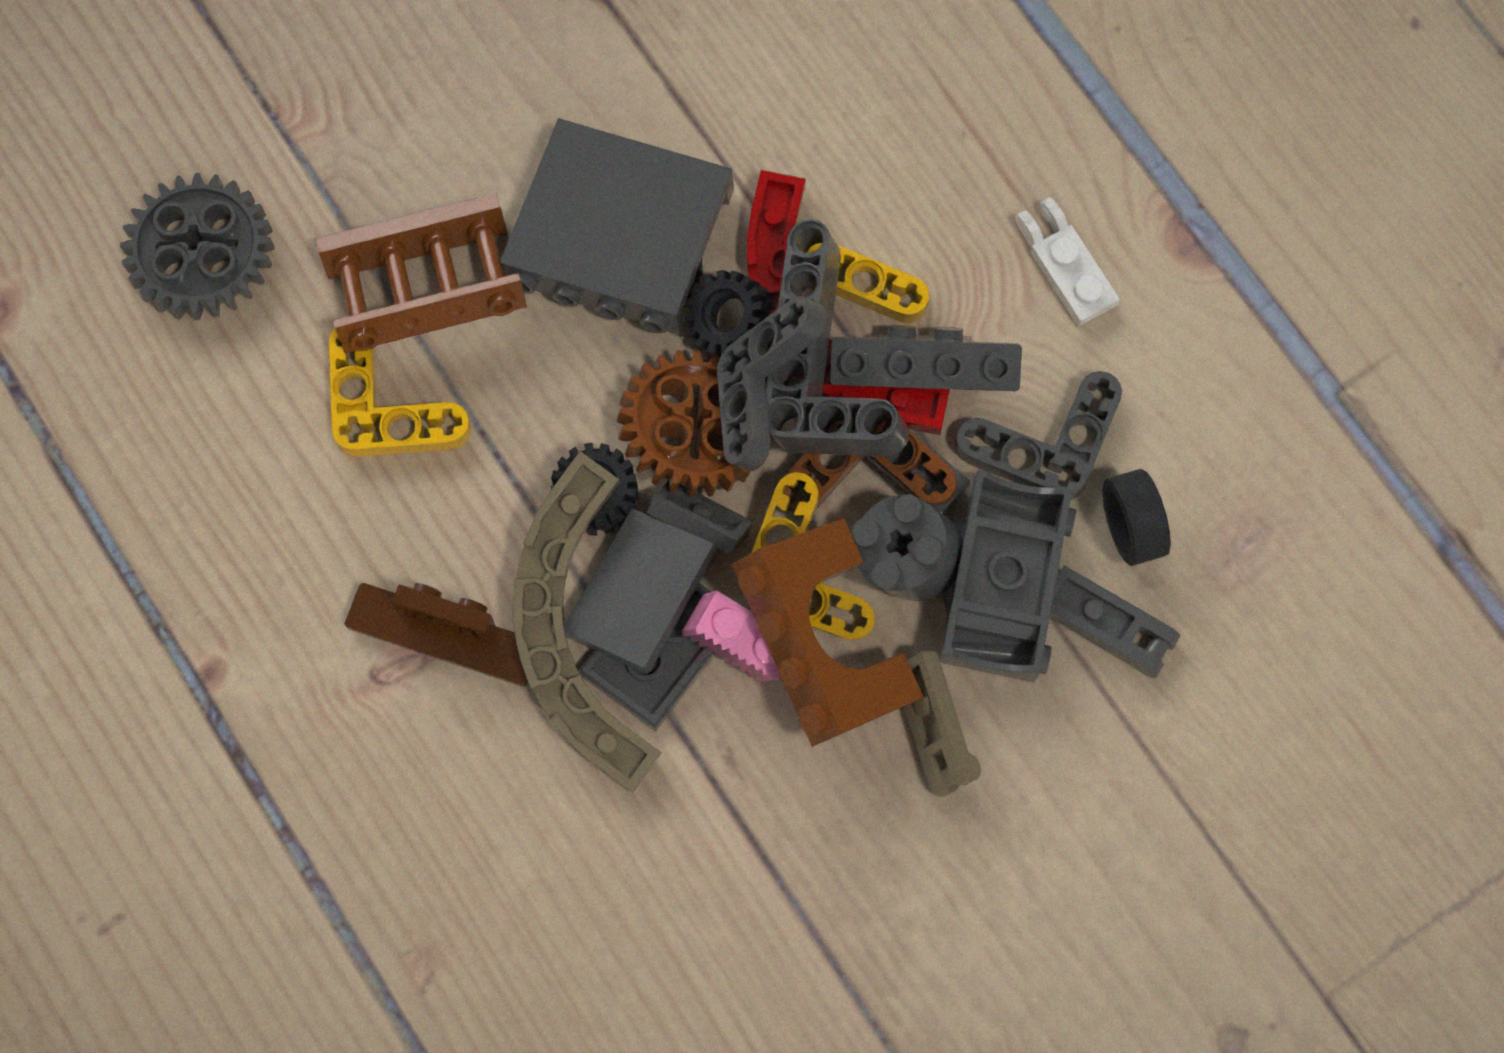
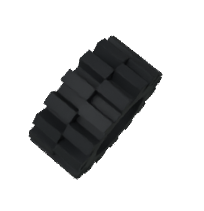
(712, 298)
(622, 498)

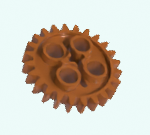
(650, 417)

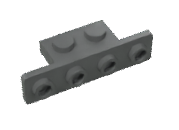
(925, 361)

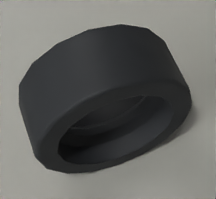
(1136, 517)

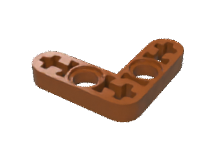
(916, 485)

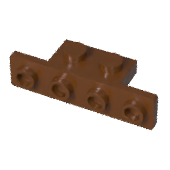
(438, 628)

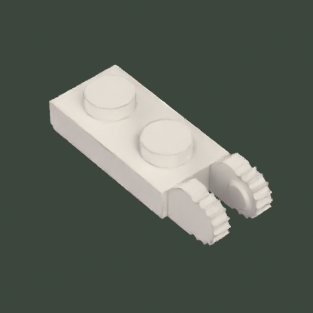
(1068, 265)

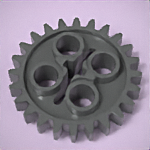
(197, 246)

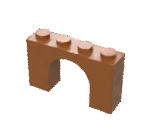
(779, 591)

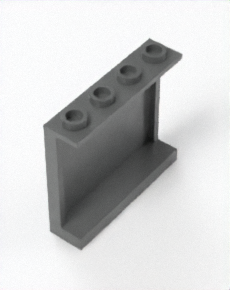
(616, 225)

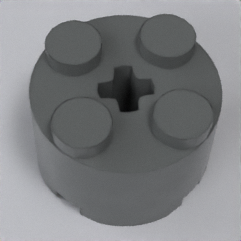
(930, 539)

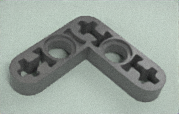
(743, 374)
(1064, 453)

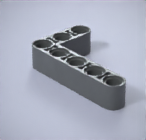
(805, 398)

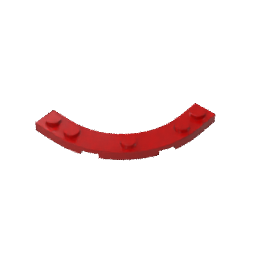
(771, 220)

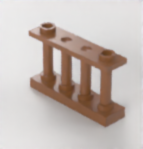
(411, 237)

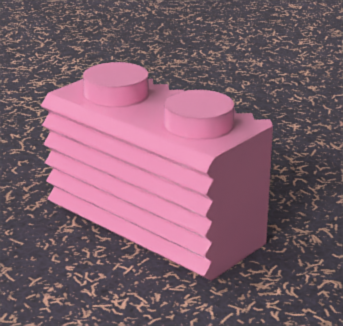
(731, 634)

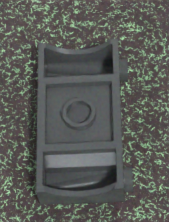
(1007, 578)

